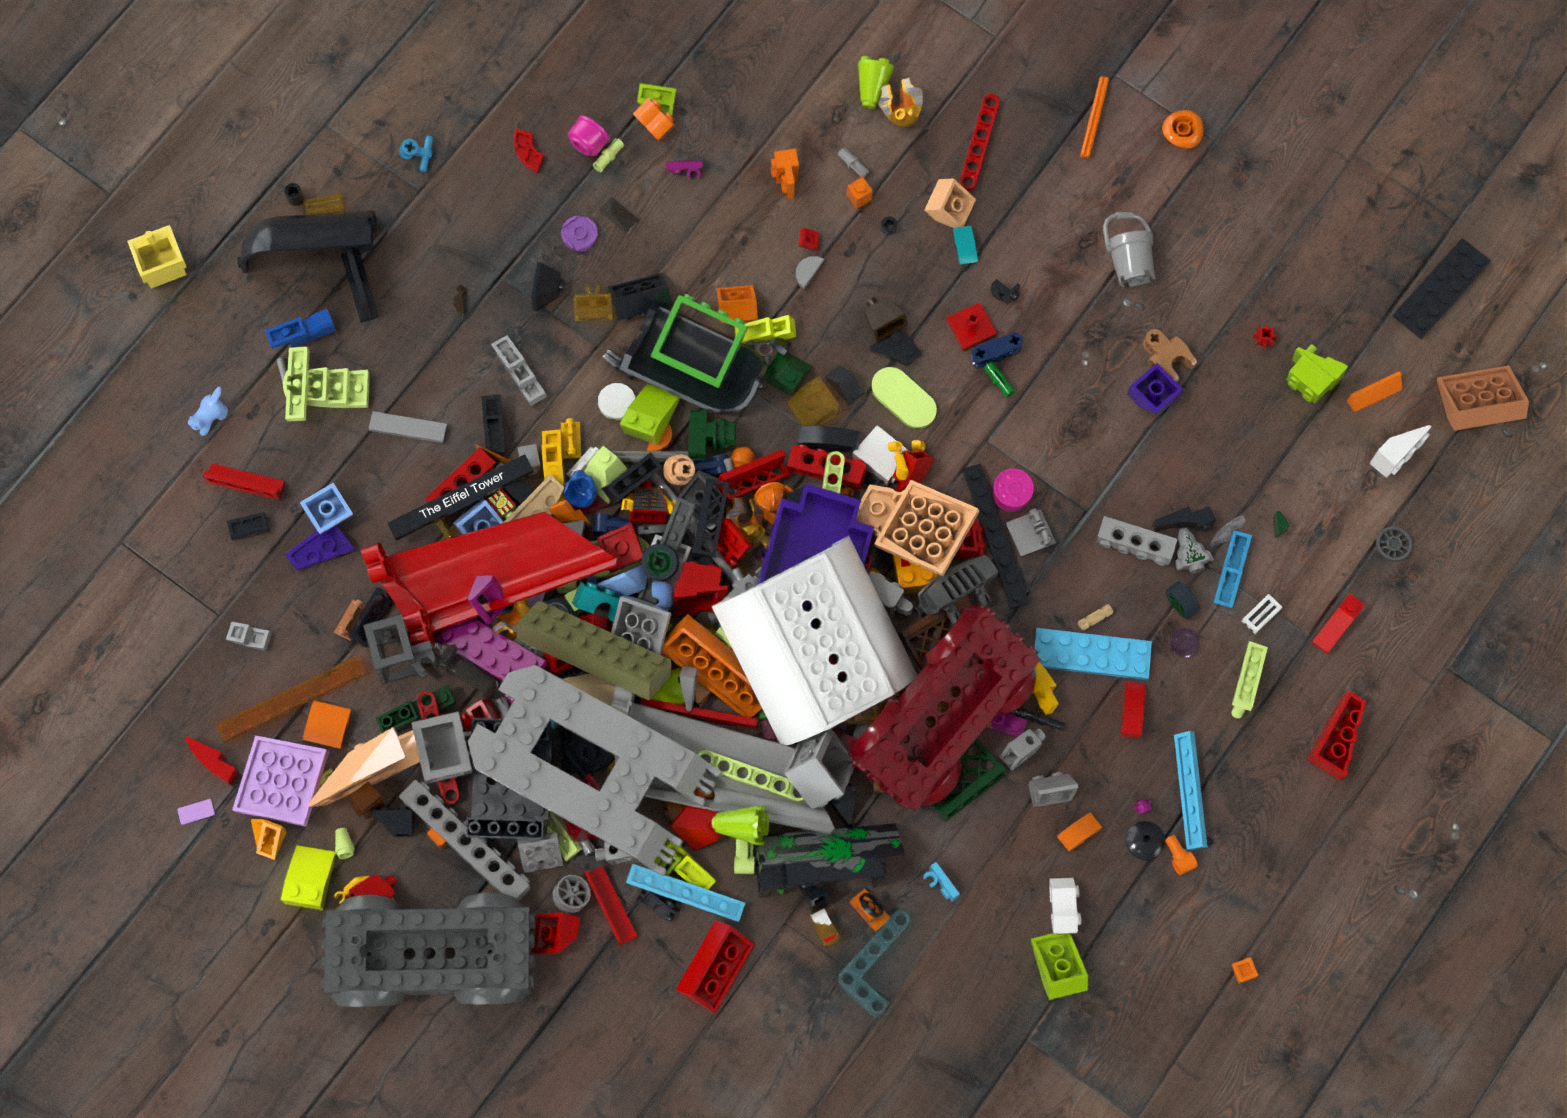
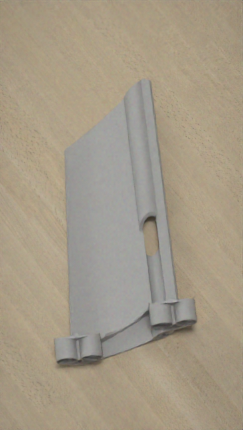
(734, 745)

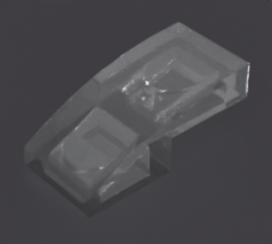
(1224, 533)

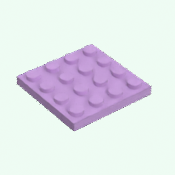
(280, 780)

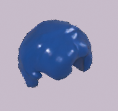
(580, 489)

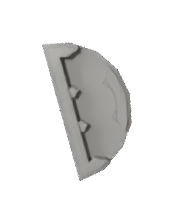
(806, 270)

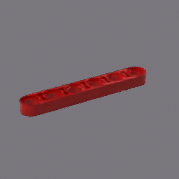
(979, 142)
(425, 711)

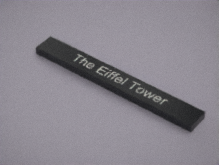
(461, 497)

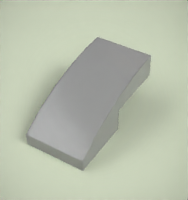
(248, 636)

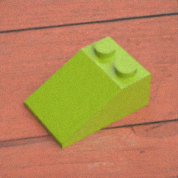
(649, 414)
(1059, 965)

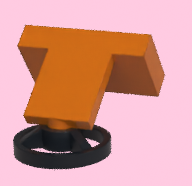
(870, 909)

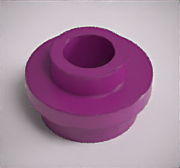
(1142, 805)

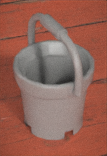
(1131, 251)

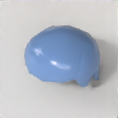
(664, 593)

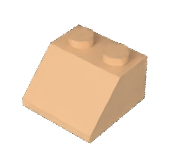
(950, 203)

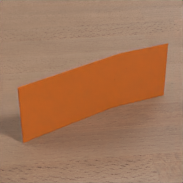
(493, 455)

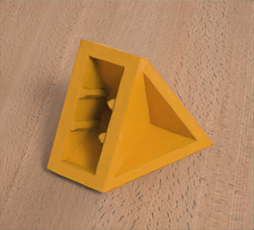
(268, 837)

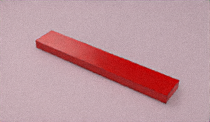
(703, 714)

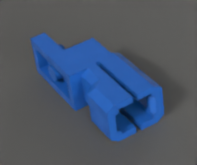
(301, 331)

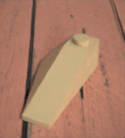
(594, 686)

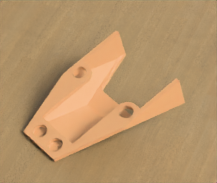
(369, 762)

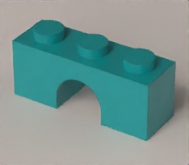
(590, 596)

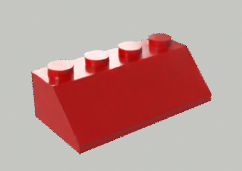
(715, 966)

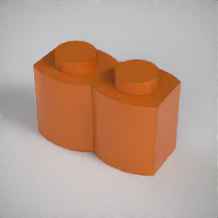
(655, 119)

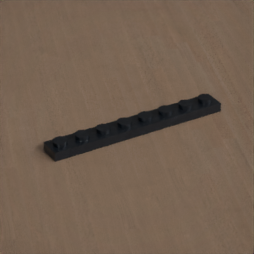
(995, 536)

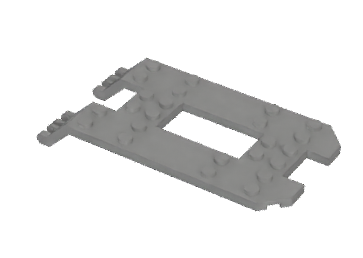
(603, 813)

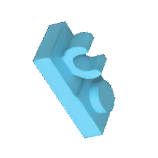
(948, 889)

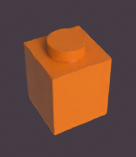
(859, 192)

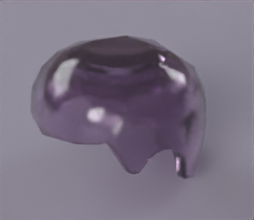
(1184, 642)

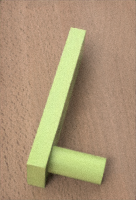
(1248, 679)

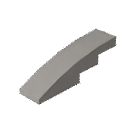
(518, 370)

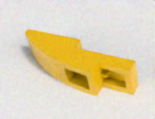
(553, 457)
(1043, 690)

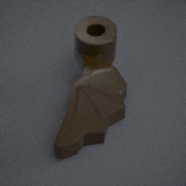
(459, 302)

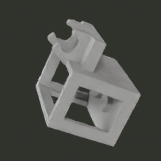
(442, 747)

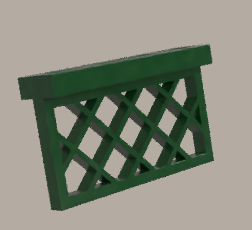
(976, 788)

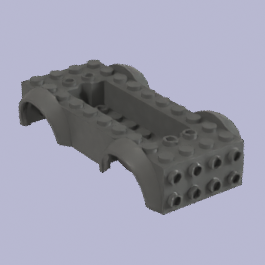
(371, 932)

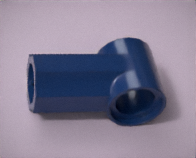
(712, 466)
(606, 523)

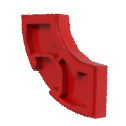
(526, 151)

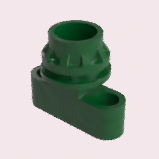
(706, 433)

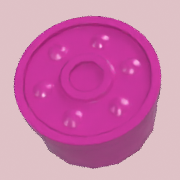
(588, 136)
(1012, 490)

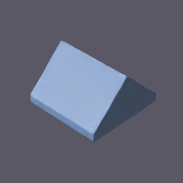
(626, 583)

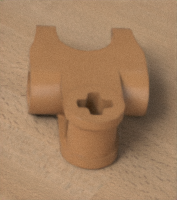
(1167, 352)

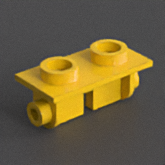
(571, 439)

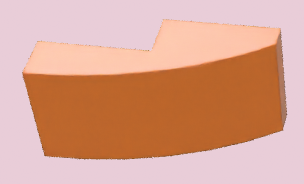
(565, 513)
(1079, 832)

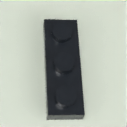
(373, 612)

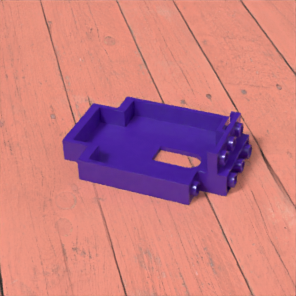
(811, 528)

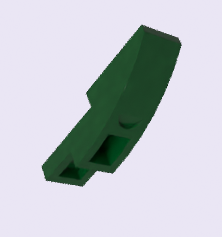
(409, 712)

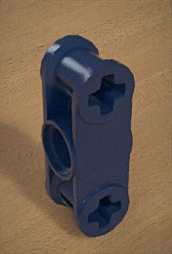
(996, 350)

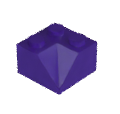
(1155, 390)

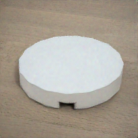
(615, 400)

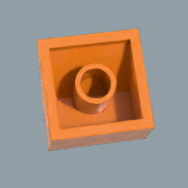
(738, 302)

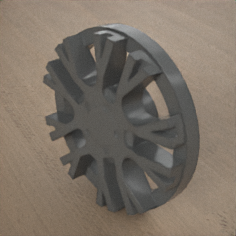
(1393, 544)

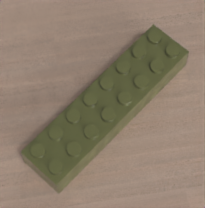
(594, 650)

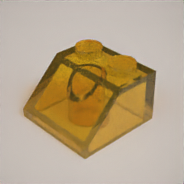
(814, 403)

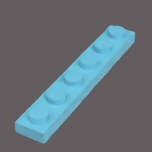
(1190, 791)
(685, 892)

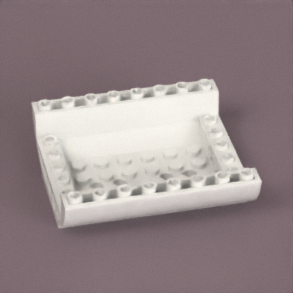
(790, 659)

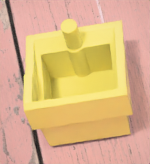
(157, 257)

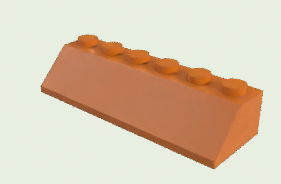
(716, 664)

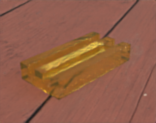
(324, 208)

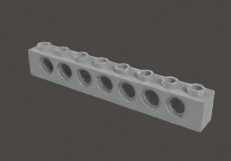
(411, 798)

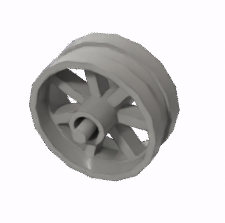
(571, 894)

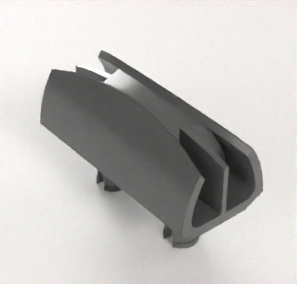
(955, 584)

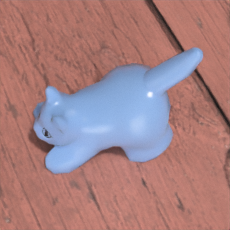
(210, 409)

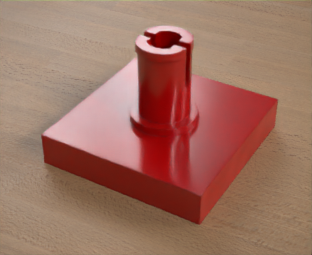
(971, 326)

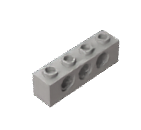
(1146, 538)

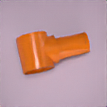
(1182, 860)

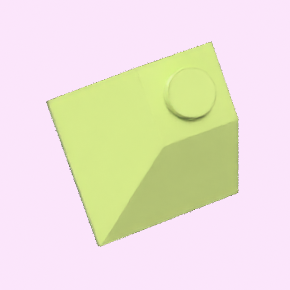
(603, 468)

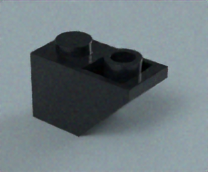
(397, 822)

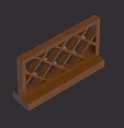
(925, 624)

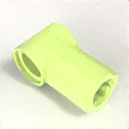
(744, 858)

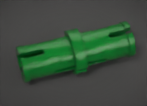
(999, 379)

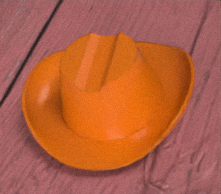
(1183, 129)

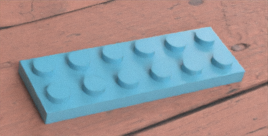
(1093, 653)

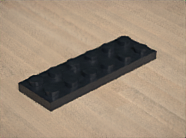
(1441, 288)

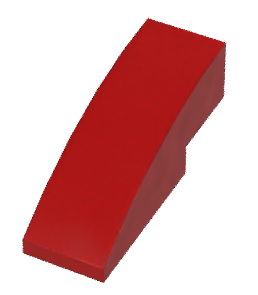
(1133, 710)
(212, 761)

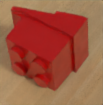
(698, 589)

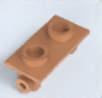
(349, 619)

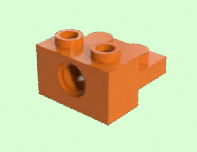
(785, 170)

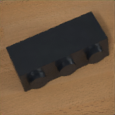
(631, 477)

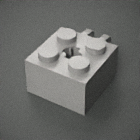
(891, 595)

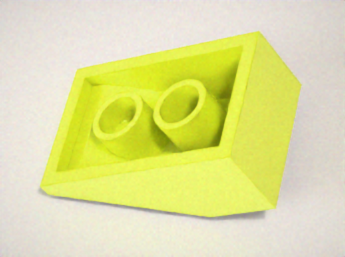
(308, 878)

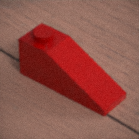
(1338, 623)

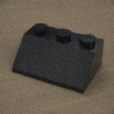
(638, 295)

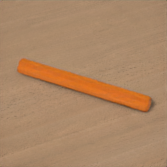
(1094, 117)

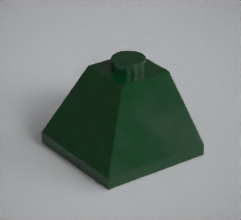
(787, 373)

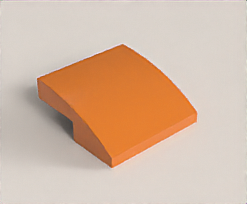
(327, 724)

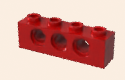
(797, 465)
(463, 473)

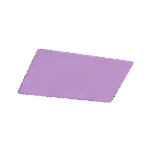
(195, 811)

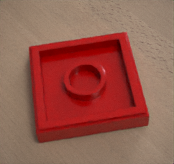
(622, 545)

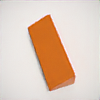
(1375, 392)

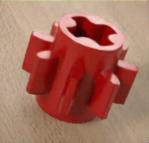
(1260, 336)

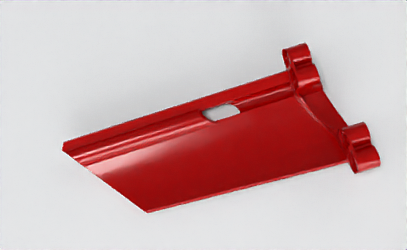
(522, 554)

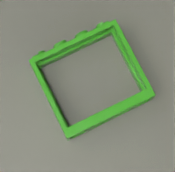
(721, 315)

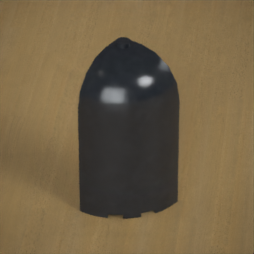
(309, 232)
(702, 350)

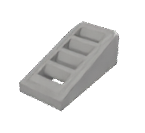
(688, 681)

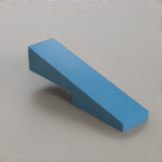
(1232, 569)

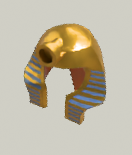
(908, 111)
(753, 527)
(511, 617)

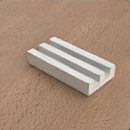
(1251, 624)

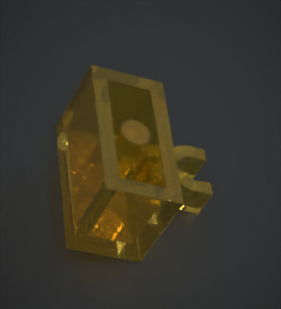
(593, 306)

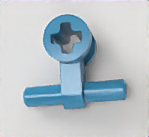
(424, 153)

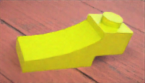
(768, 328)
(690, 869)

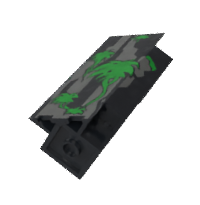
(824, 857)

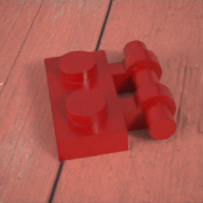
(735, 540)

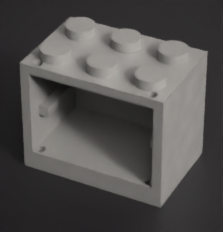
(820, 768)

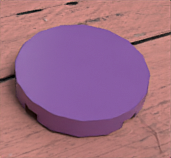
(579, 233)

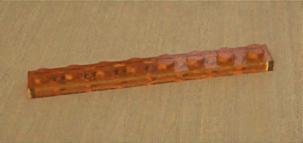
(290, 699)

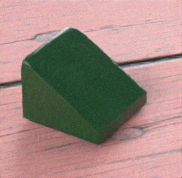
(1280, 524)

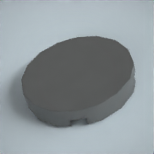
(655, 528)

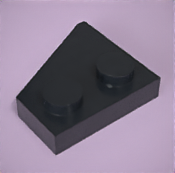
(897, 347)

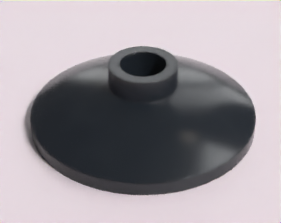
(1141, 849)

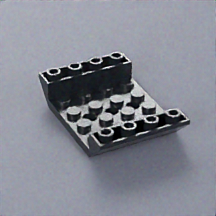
(501, 811)

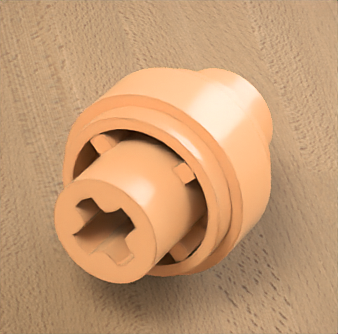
(679, 469)

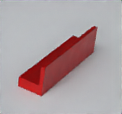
(610, 905)

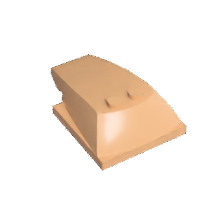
(917, 523)

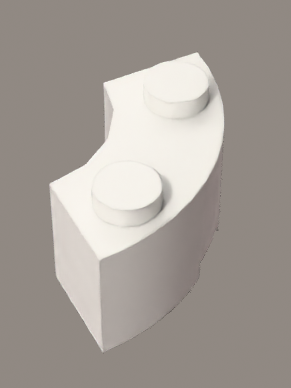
(1064, 907)

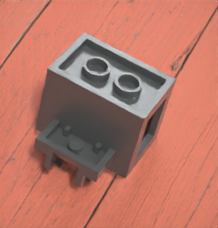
(391, 631)

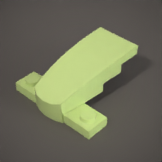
(321, 386)

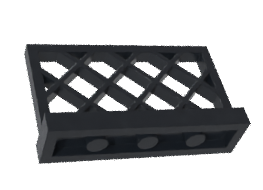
(359, 285)

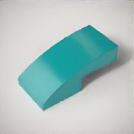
(965, 245)

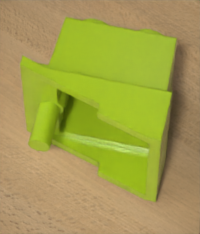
(1314, 374)

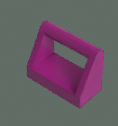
(491, 590)

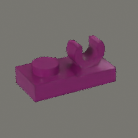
(691, 165)
(1008, 725)

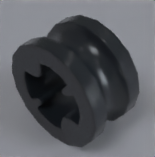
(885, 230)

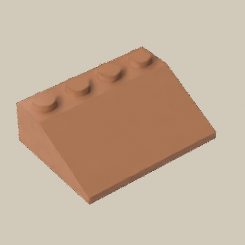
(1482, 398)

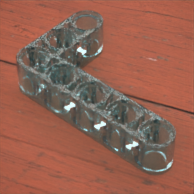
(870, 960)

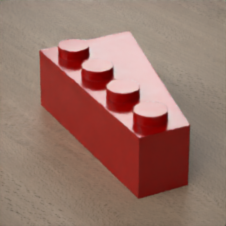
(1335, 744)

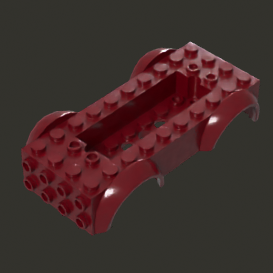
(994, 678)

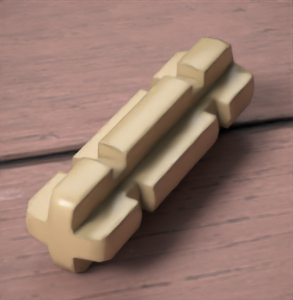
(1095, 617)

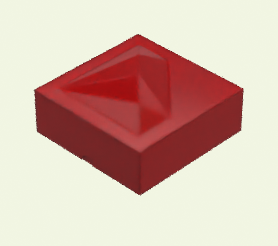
(808, 239)

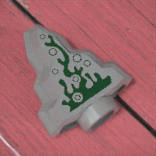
(1191, 553)

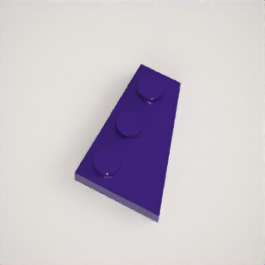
(319, 548)

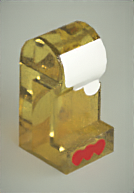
(824, 928)

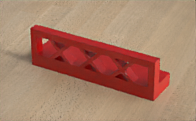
(753, 469)
(244, 481)

